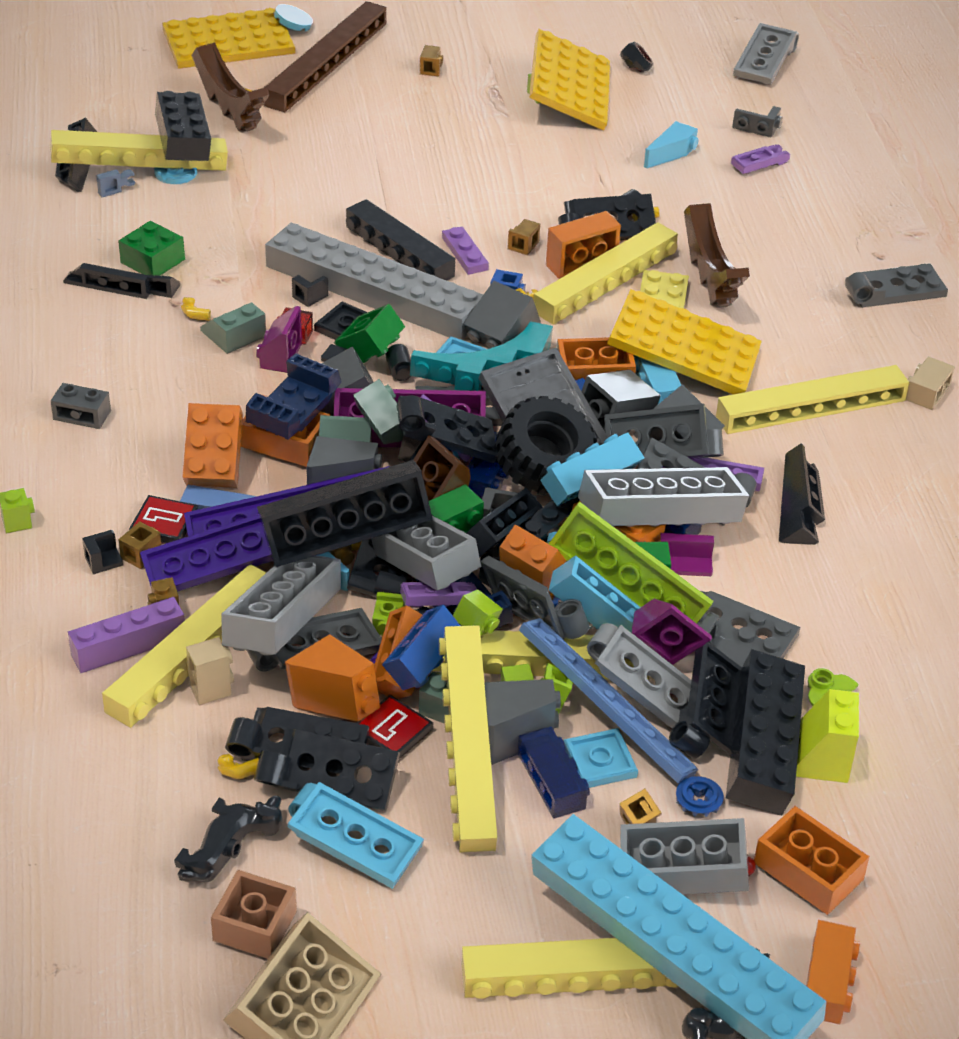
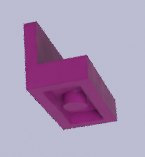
(690, 553)

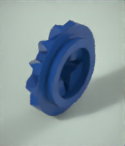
(699, 787)

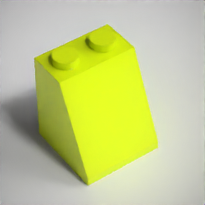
(829, 737)

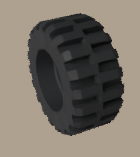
(544, 419)

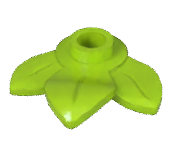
(823, 679)

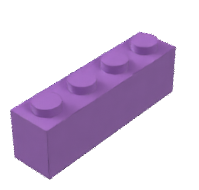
(124, 634)

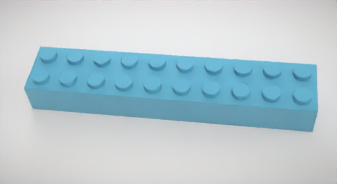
(676, 935)

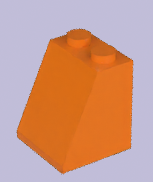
(530, 556)
(333, 680)

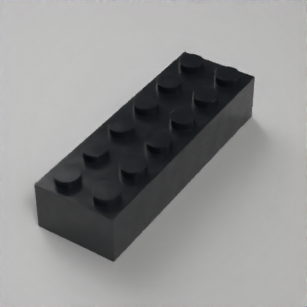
(345, 513)
(766, 733)

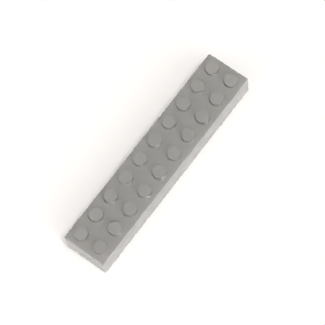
(372, 279)

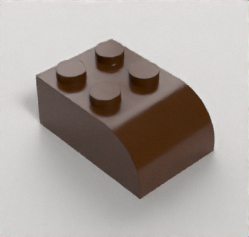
(440, 469)

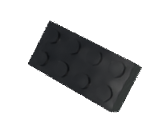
(182, 126)

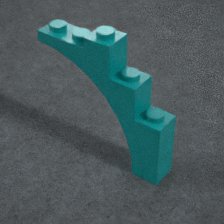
(465, 368)

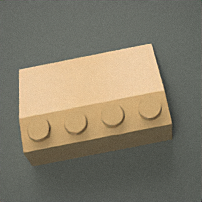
(304, 987)

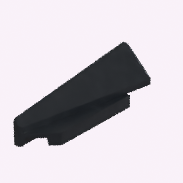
(75, 174)
(122, 281)
(801, 499)

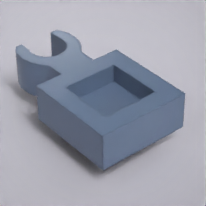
(111, 182)

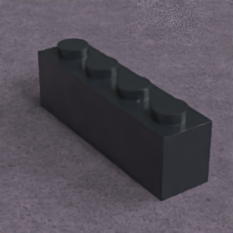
(500, 522)

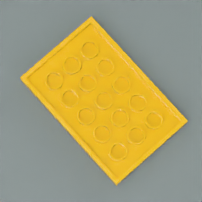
(235, 34)
(570, 79)
(685, 342)

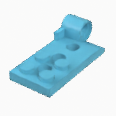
(319, 801)

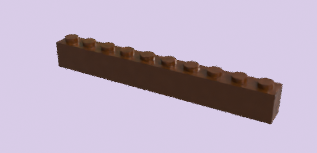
(325, 56)

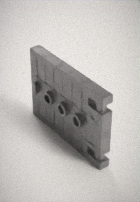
(545, 377)

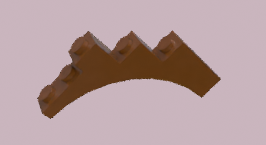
(231, 96)
(712, 262)

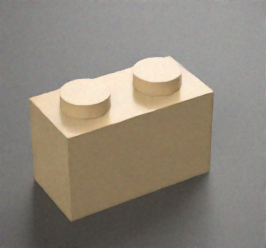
(929, 382)
(209, 670)

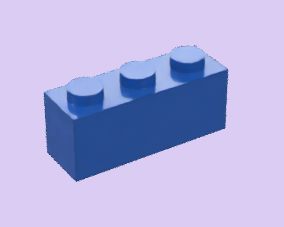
(419, 649)

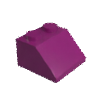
(281, 341)
(668, 630)

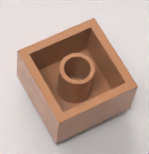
(253, 914)

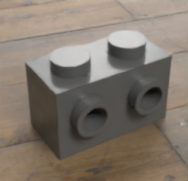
(80, 405)

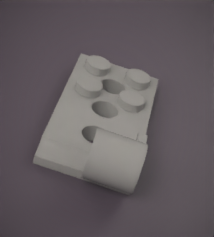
(783, 44)
(615, 643)

